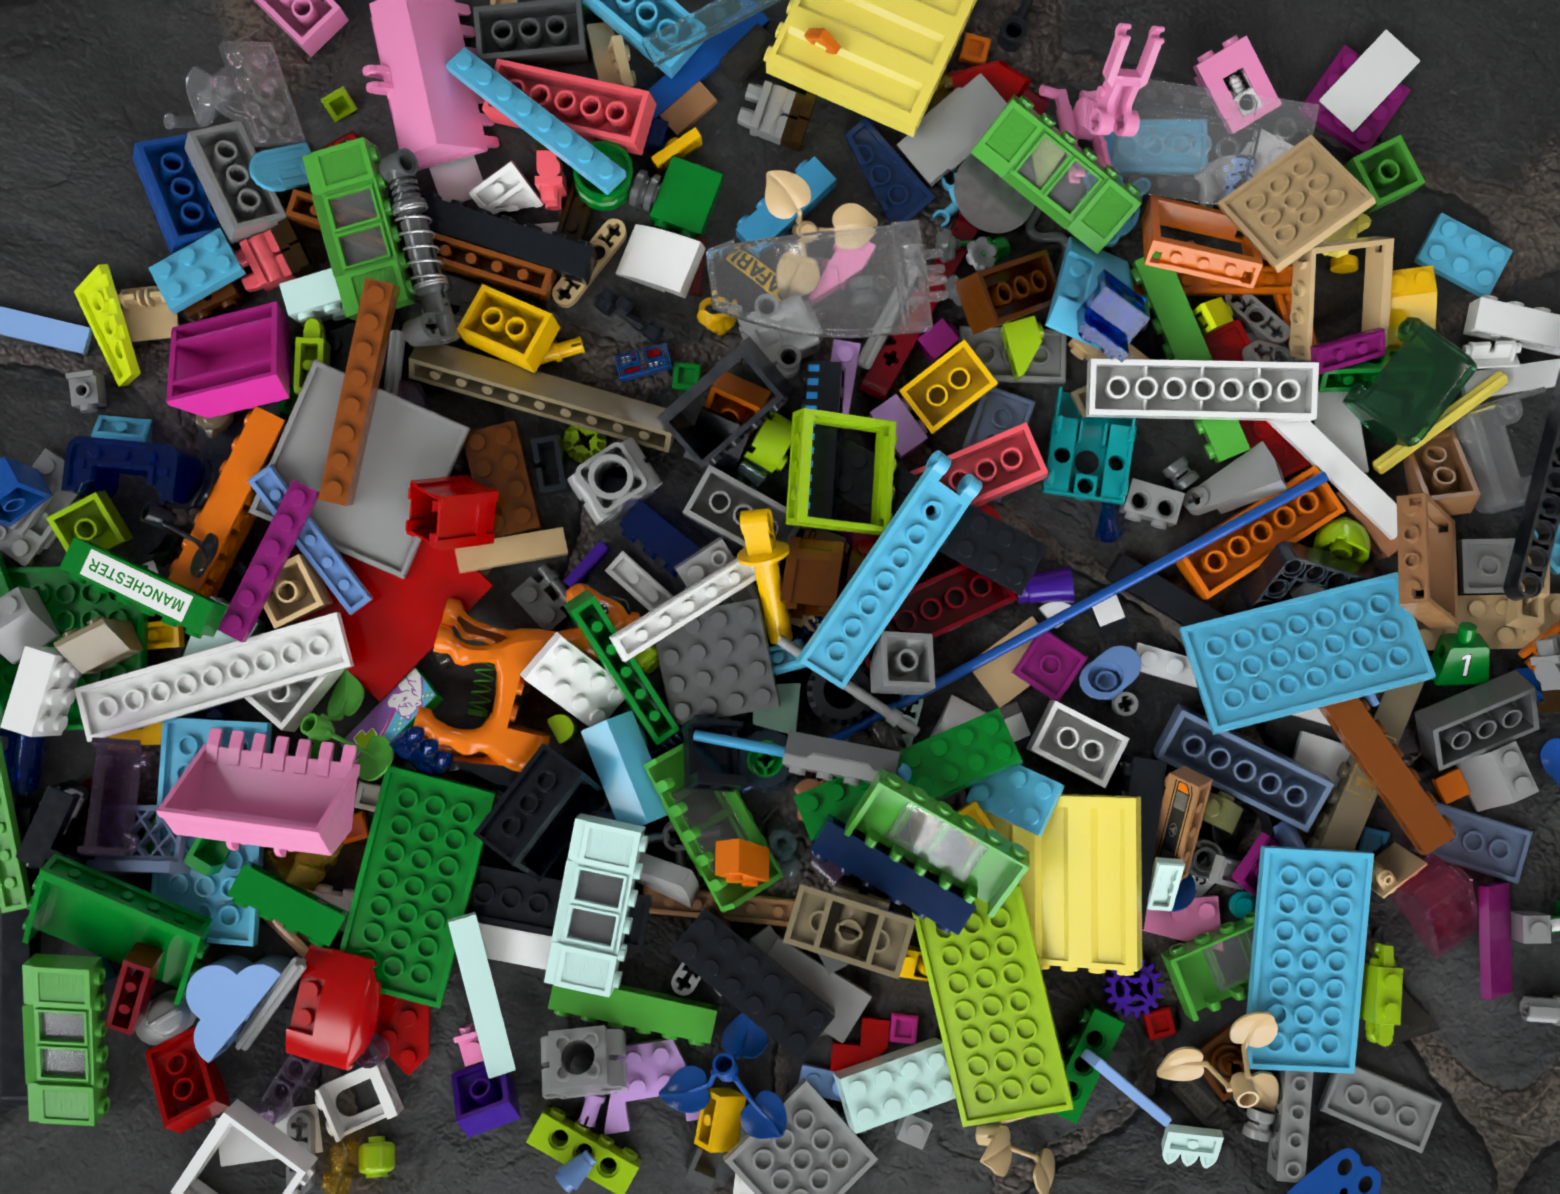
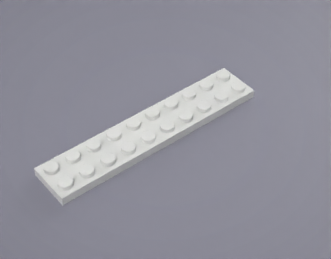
(214, 677)

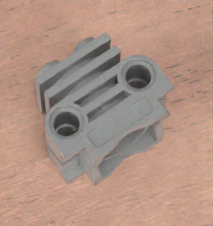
(603, 1077)

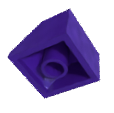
(482, 1101)

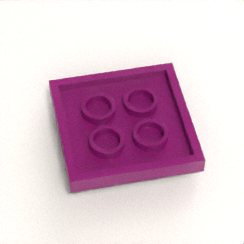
(1372, 126)

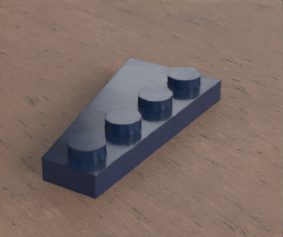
(889, 177)

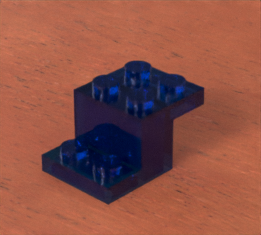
(1112, 316)

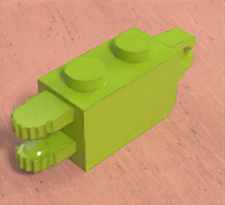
(307, 349)
(1381, 995)

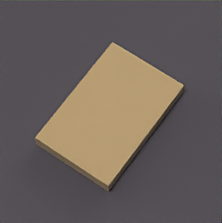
(997, 674)

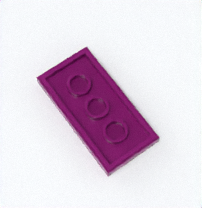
(1495, 940)

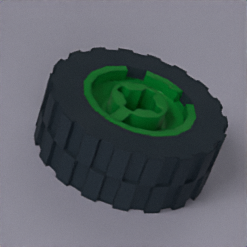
(760, 777)

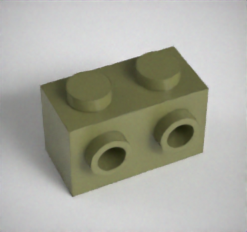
(1222, 811)

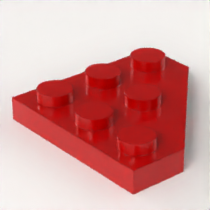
(406, 1029)

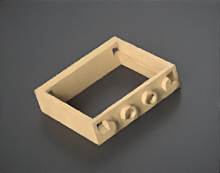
(1375, 295)

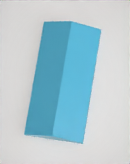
(619, 759)

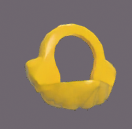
(717, 323)

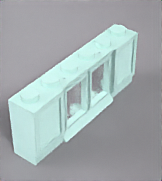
(595, 905)

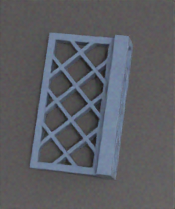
(144, 862)

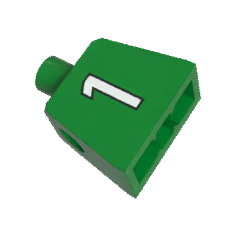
(1461, 657)

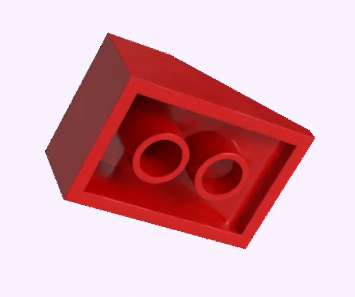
(185, 1083)

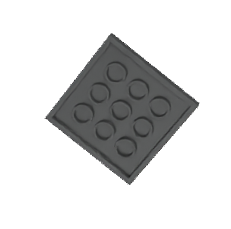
(719, 664)

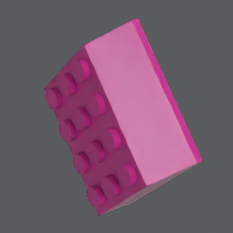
(230, 362)

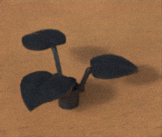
(164, 518)

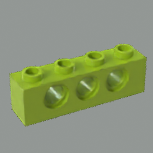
(614, 1179)

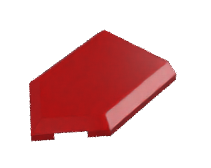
(1000, 75)

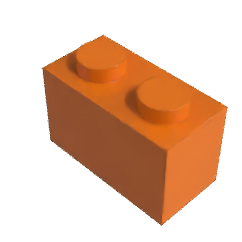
(742, 862)

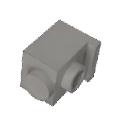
(95, 394)

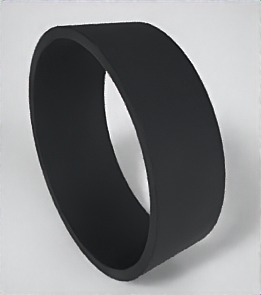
(1266, 827)

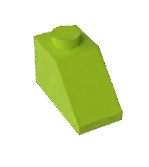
(1021, 343)

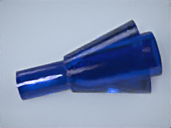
(1108, 526)

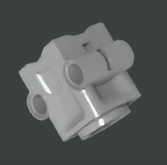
(781, 345)
(640, 481)

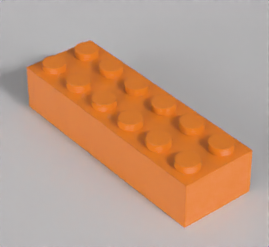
(1247, 547)

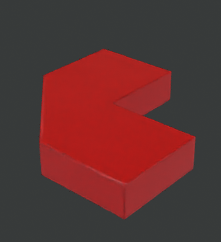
(872, 1043)

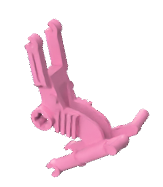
(1110, 105)

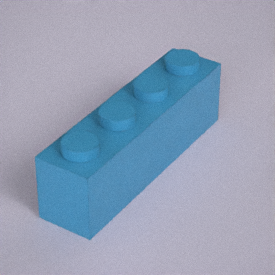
(764, 225)

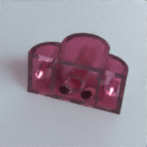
(1439, 905)

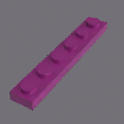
(269, 561)

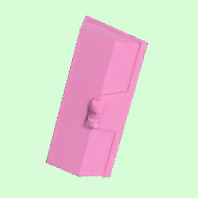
(428, 105)

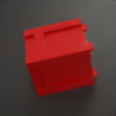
(451, 512)

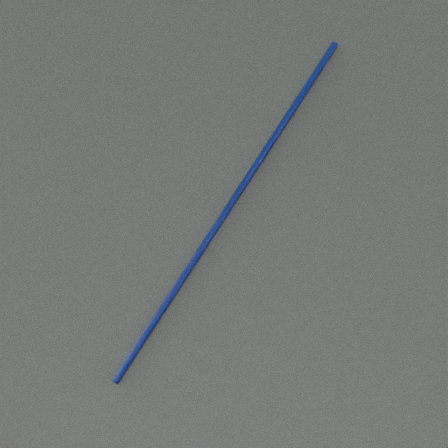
(1089, 602)

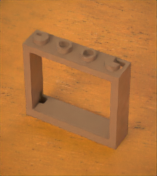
(1427, 561)

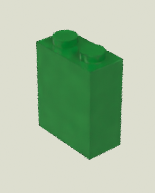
(686, 198)

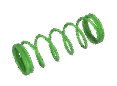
(477, 712)

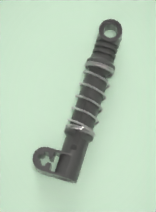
(430, 286)

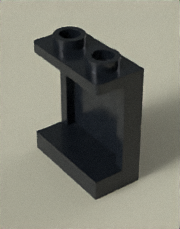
(711, 765)

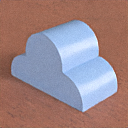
(227, 997)

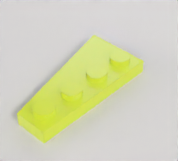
(104, 314)

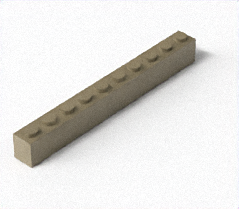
(540, 394)

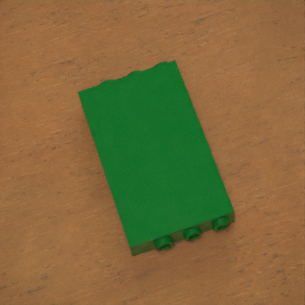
(113, 916)

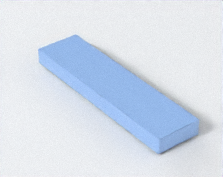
(45, 331)
(1126, 1087)

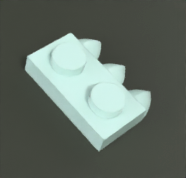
(1191, 1144)

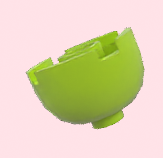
(1343, 538)

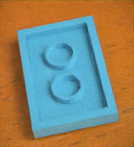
(1463, 255)
(197, 271)
(1019, 798)

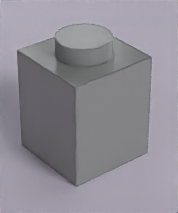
(1530, 927)
(914, 1129)

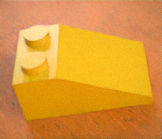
(1412, 296)

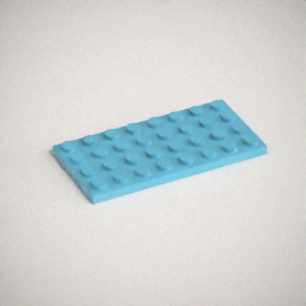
(1305, 653)
(200, 893)
(1310, 956)

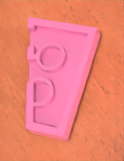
(1184, 925)

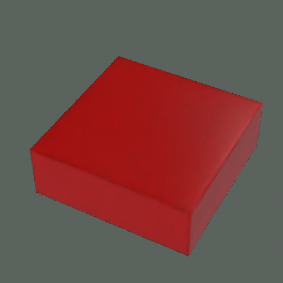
(1159, 1023)

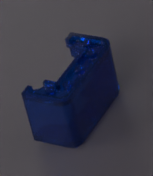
(96, 463)

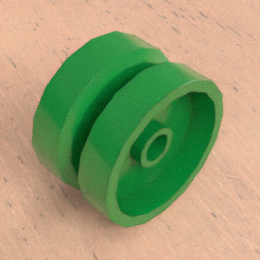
(593, 195)

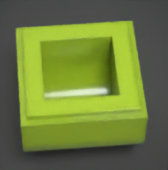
(563, 727)

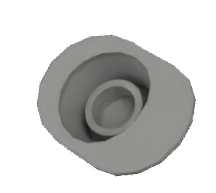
(164, 1019)

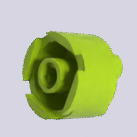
(771, 443)

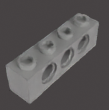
(1291, 1126)

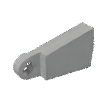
(1238, 484)
(669, 879)

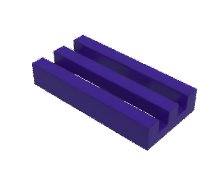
(587, 564)

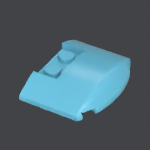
(1078, 281)

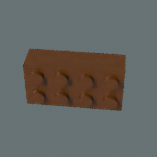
(1007, 291)
(500, 462)

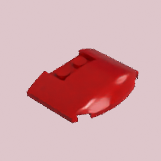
(334, 1008)

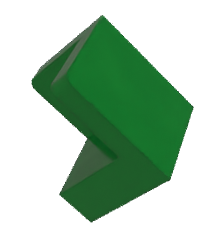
(207, 856)

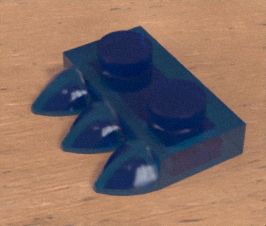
(421, 752)

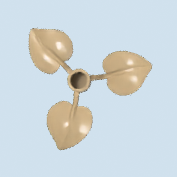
(789, 192)
(1249, 1090)
(999, 1154)

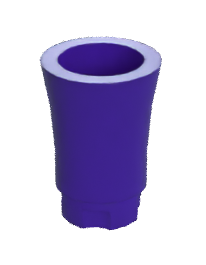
(1049, 587)

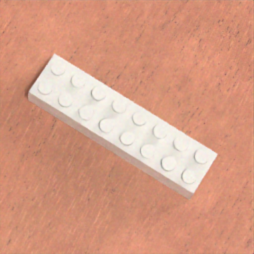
(1202, 389)

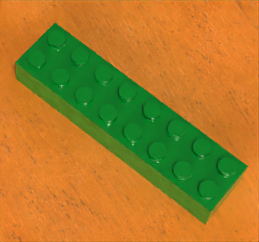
(937, 765)

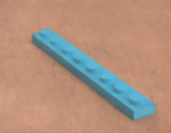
(536, 121)

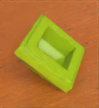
(339, 104)

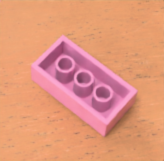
(306, 21)

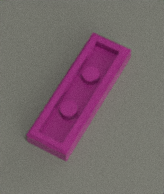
(1349, 350)

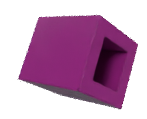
(938, 341)

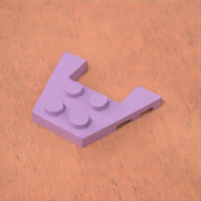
(648, 1071)

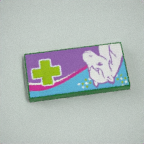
(396, 710)

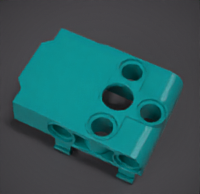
(1100, 435)

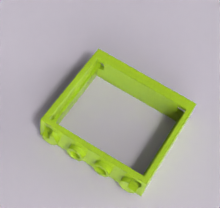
(800, 469)

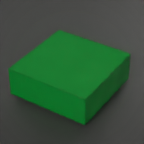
(685, 375)

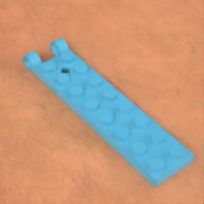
(888, 573)

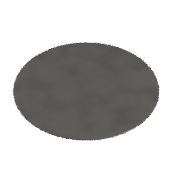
(987, 199)

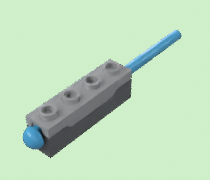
(821, 755)

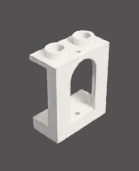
(342, 1125)

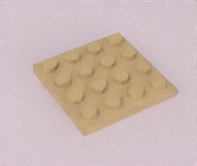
(1296, 203)

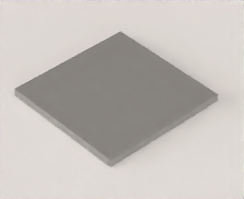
(400, 447)

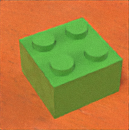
(1386, 172)

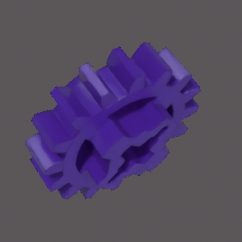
(1127, 995)

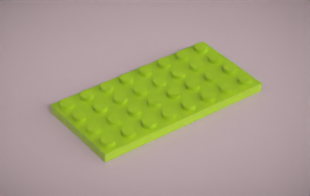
(995, 1015)

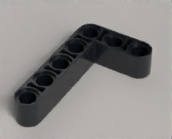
(1296, 562)

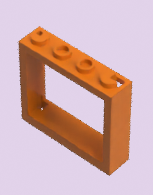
(1194, 258)

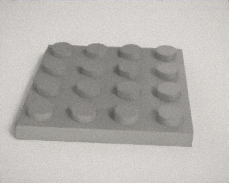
(811, 1157)

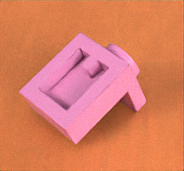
(469, 1044)

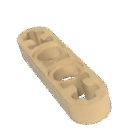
(616, 241)

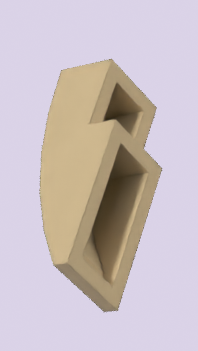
(1528, 613)

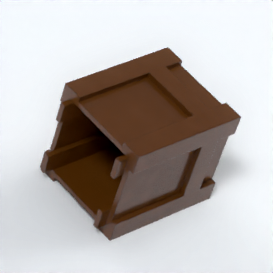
(813, 576)

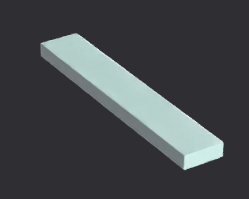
(481, 994)

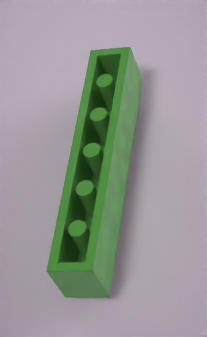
(642, 1010)

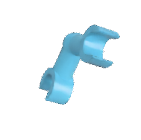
(951, 209)

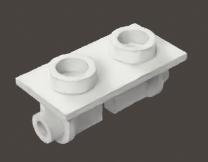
(1500, 356)

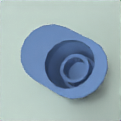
(1110, 673)

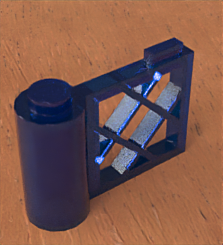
(23, 761)

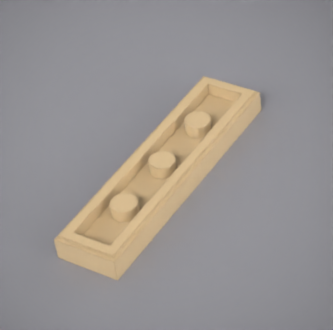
(513, 550)

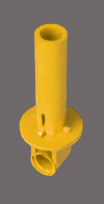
(763, 554)

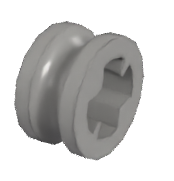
(1131, 708)

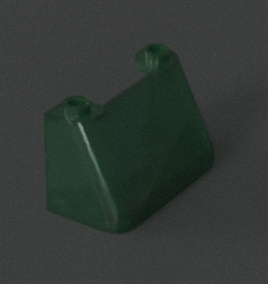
(1412, 386)

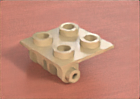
(146, 314)
(1393, 869)

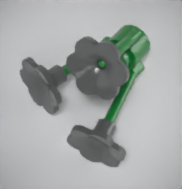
(981, 253)

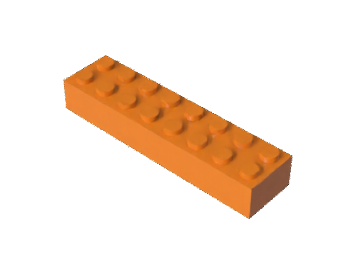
(229, 503)

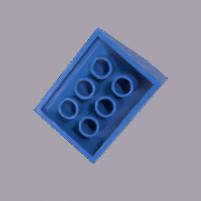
(174, 191)

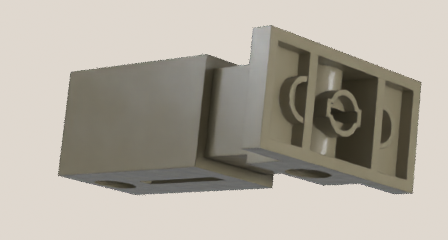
(850, 927)

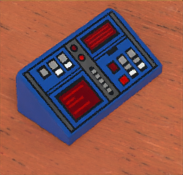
(643, 362)

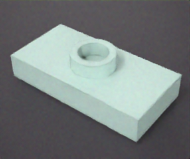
(1164, 883)

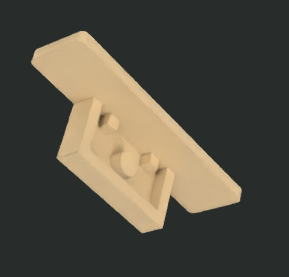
(610, 55)

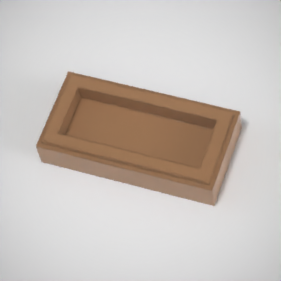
(689, 109)

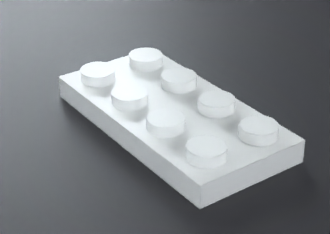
(573, 681)

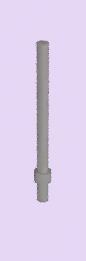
(893, 716)

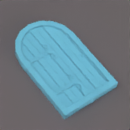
(280, 168)

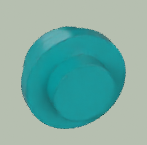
(1242, 903)

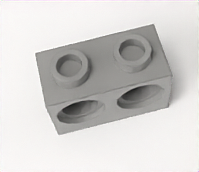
(1152, 496)

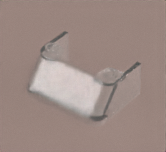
(1490, 453)

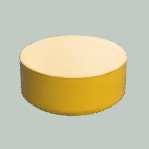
(1344, 264)

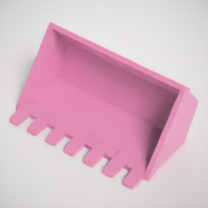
(265, 795)

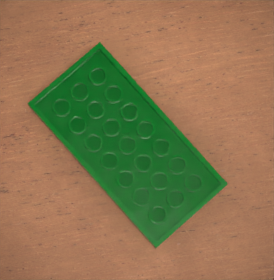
(415, 879)

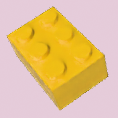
(508, 328)
(948, 387)

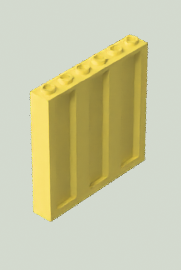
(886, 58)
(1085, 883)

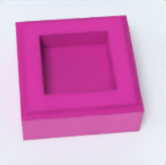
(903, 1028)

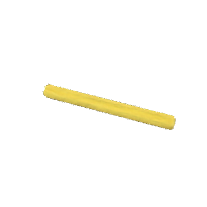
(1451, 415)

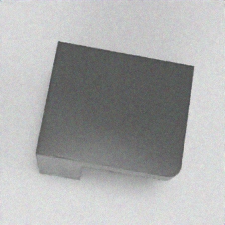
(703, 1167)

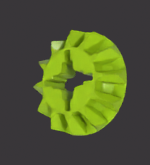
(580, 453)

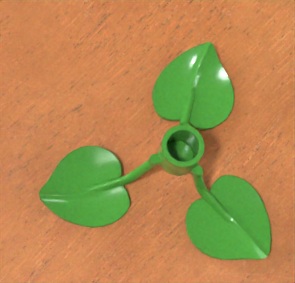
(346, 701)

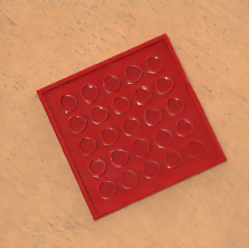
(405, 615)

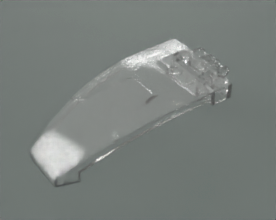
(830, 281)

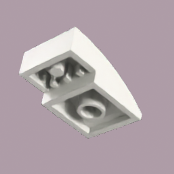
(661, 260)

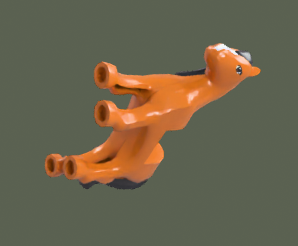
(500, 748)

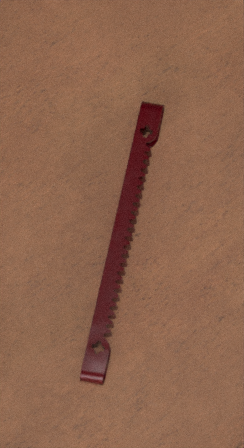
(881, 376)

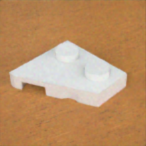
(505, 191)

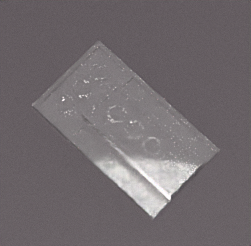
(1206, 140)

